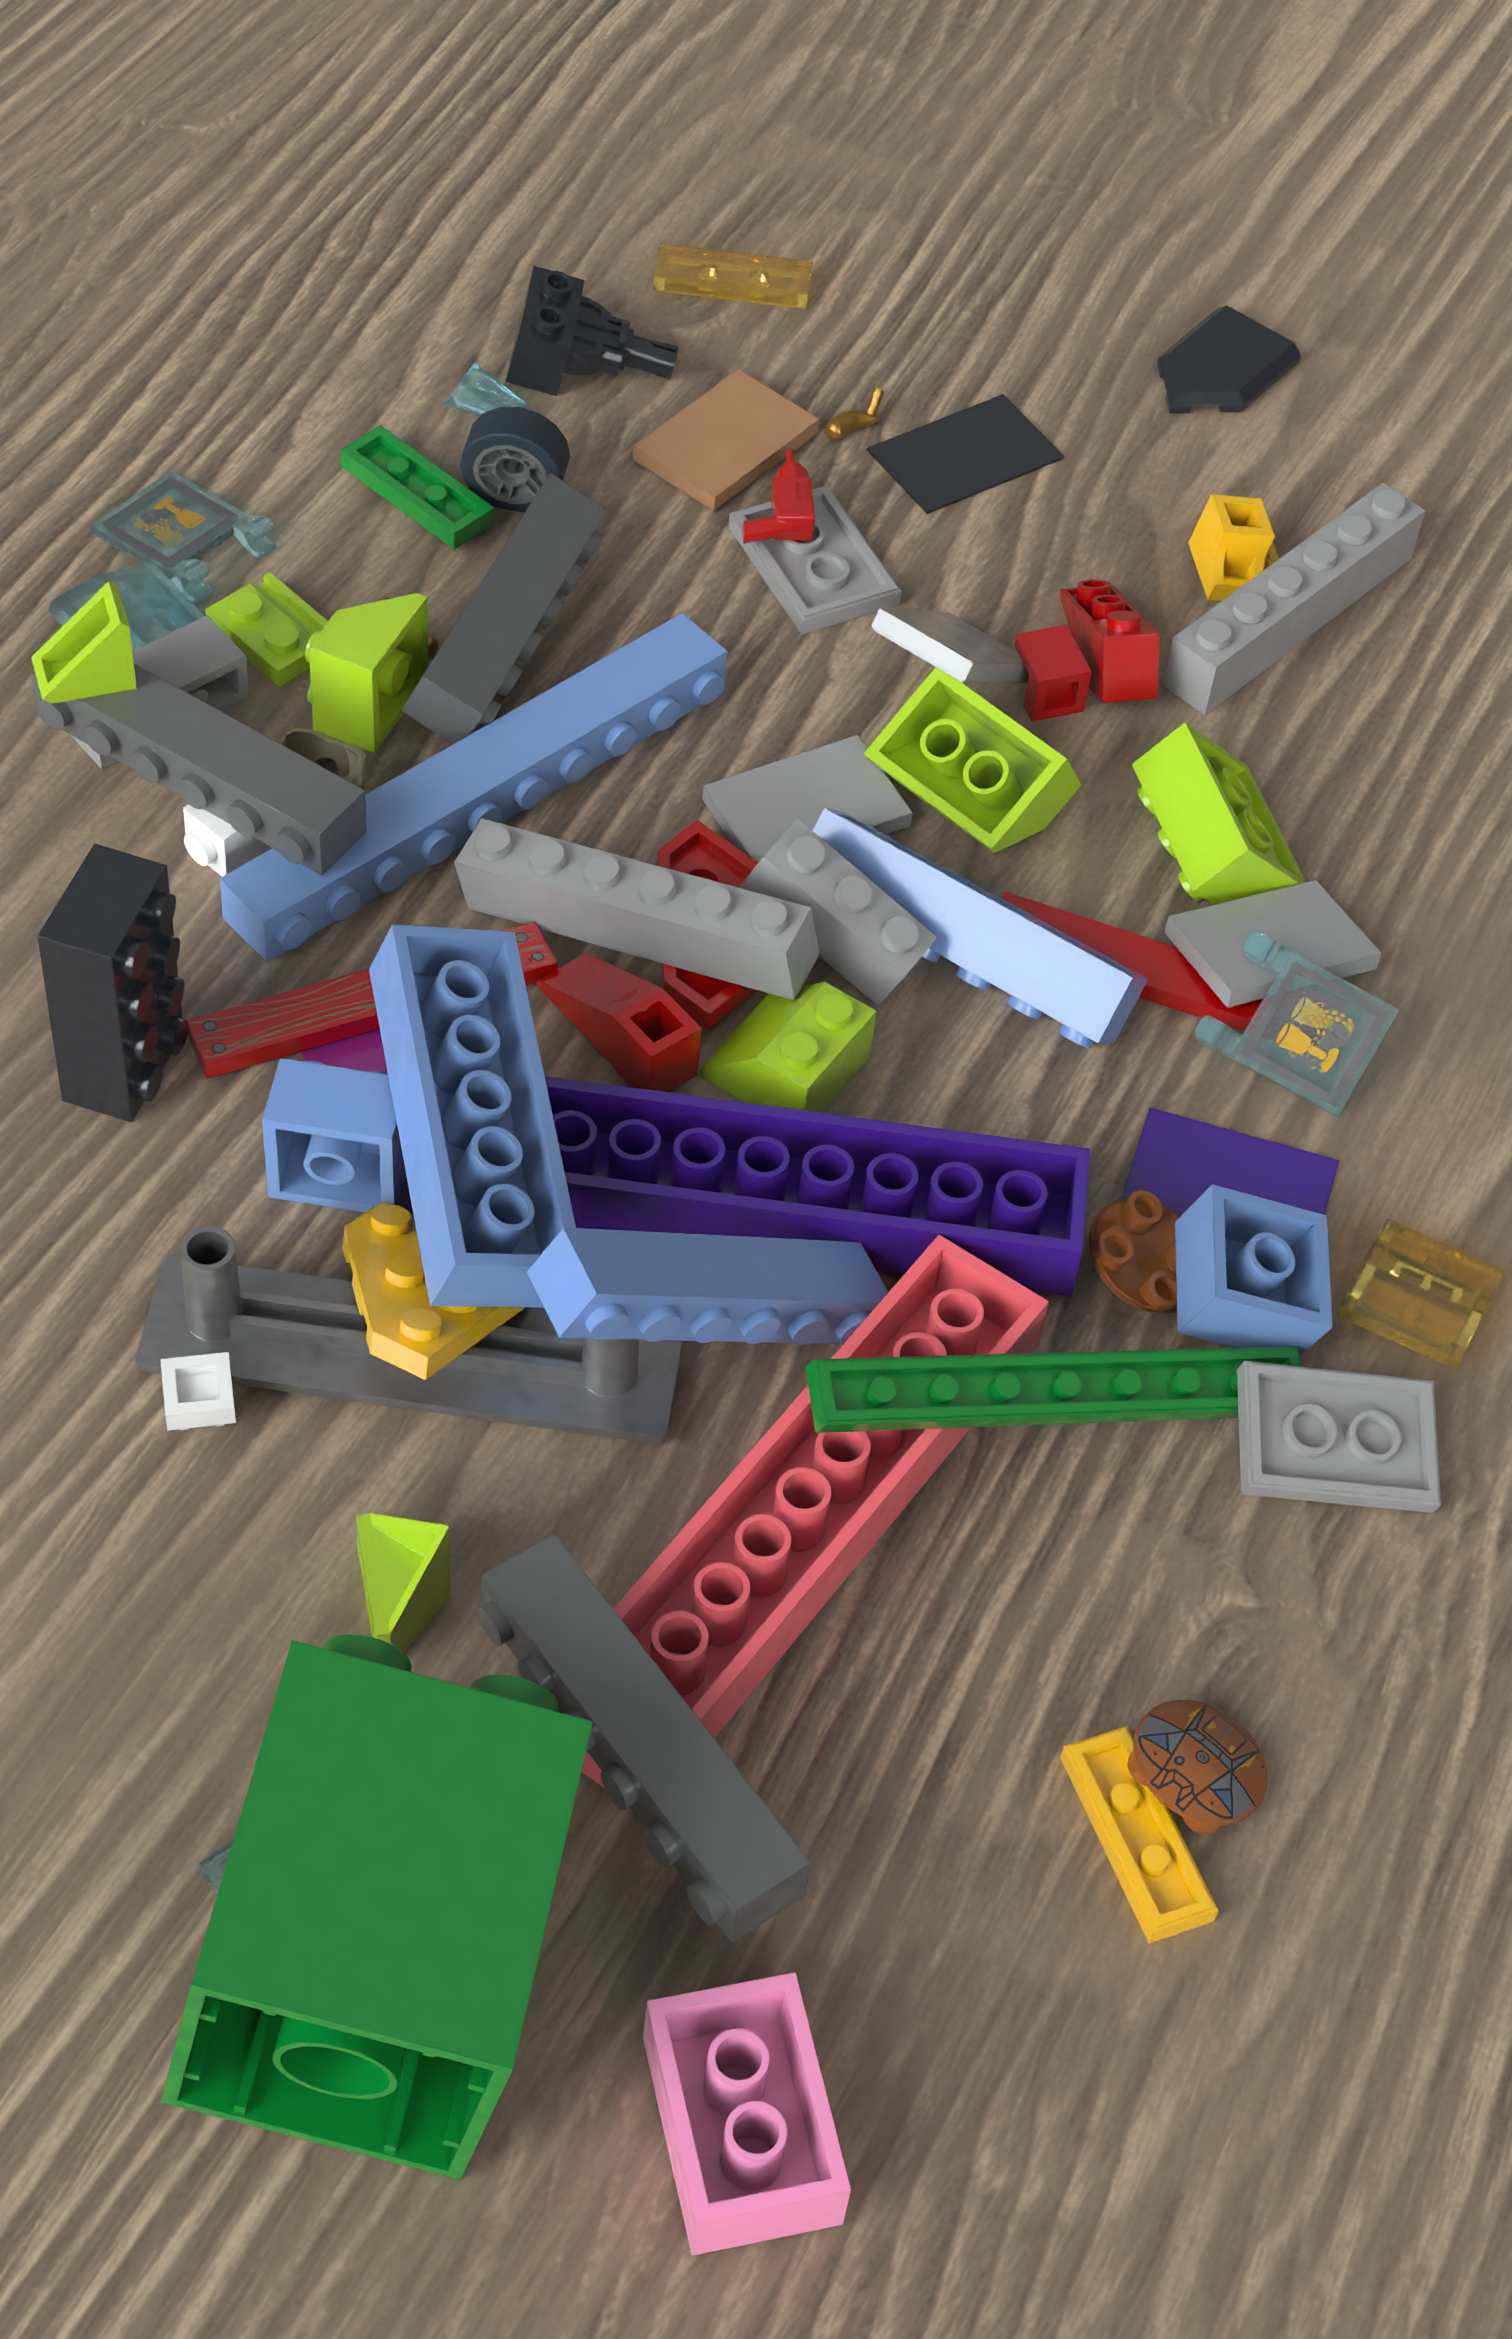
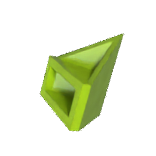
(89, 652)
(402, 1574)

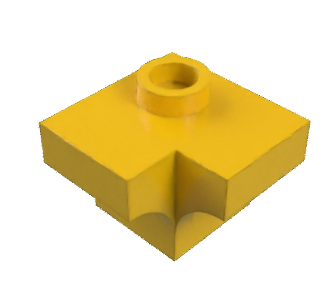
(1231, 544)

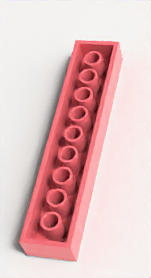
(813, 1503)

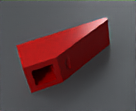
(1114, 641)
(627, 1022)

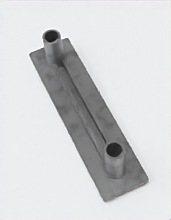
(312, 1341)

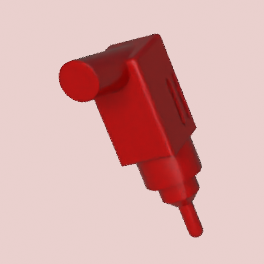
(791, 507)

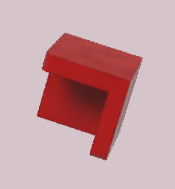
(1056, 672)

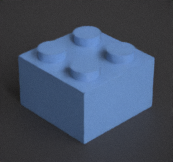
(332, 1137)
(1252, 1272)

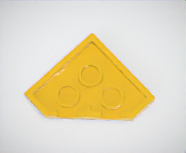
(395, 1297)

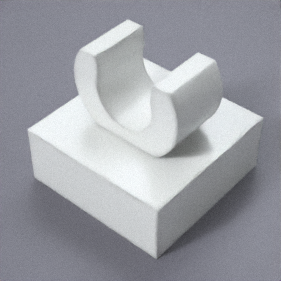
(198, 1391)

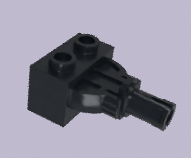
(575, 336)

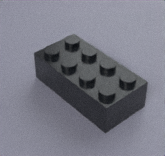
(113, 982)

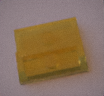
(1421, 1293)

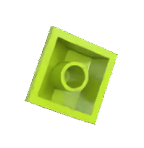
(367, 668)
(795, 1049)

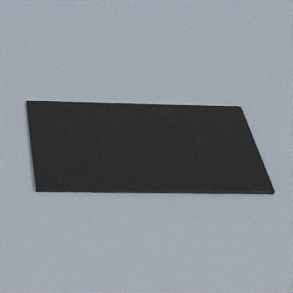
(965, 453)

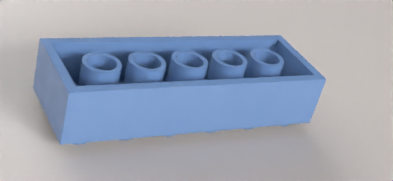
(470, 1111)

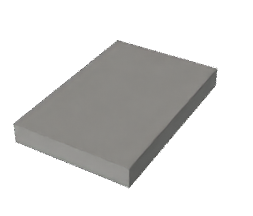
(822, 578)
(951, 645)
(765, 801)
(1295, 916)
(1338, 1437)

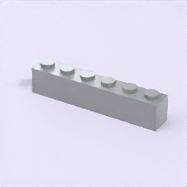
(1292, 598)
(639, 908)

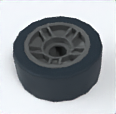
(512, 455)

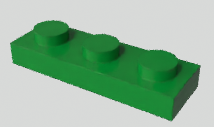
(417, 487)

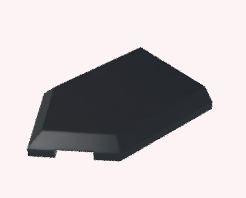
(1224, 363)

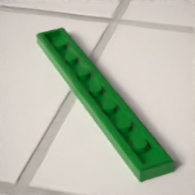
(1030, 1388)

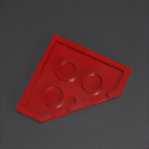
(711, 857)

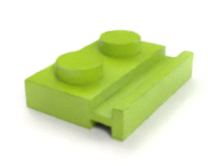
(269, 627)

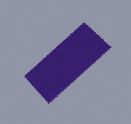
(1185, 1156)

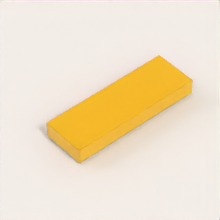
(1138, 1838)

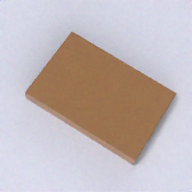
(725, 439)

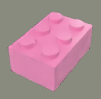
(745, 2113)

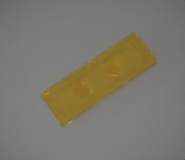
(733, 276)

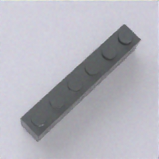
(504, 612)
(219, 767)
(645, 1740)

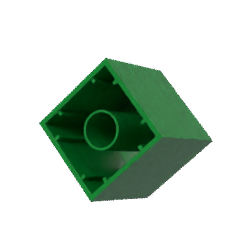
(381, 1907)

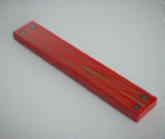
(316, 1014)

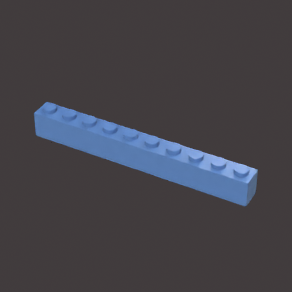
(486, 776)

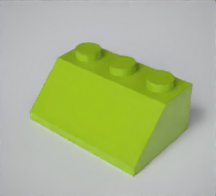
(973, 763)
(1213, 819)

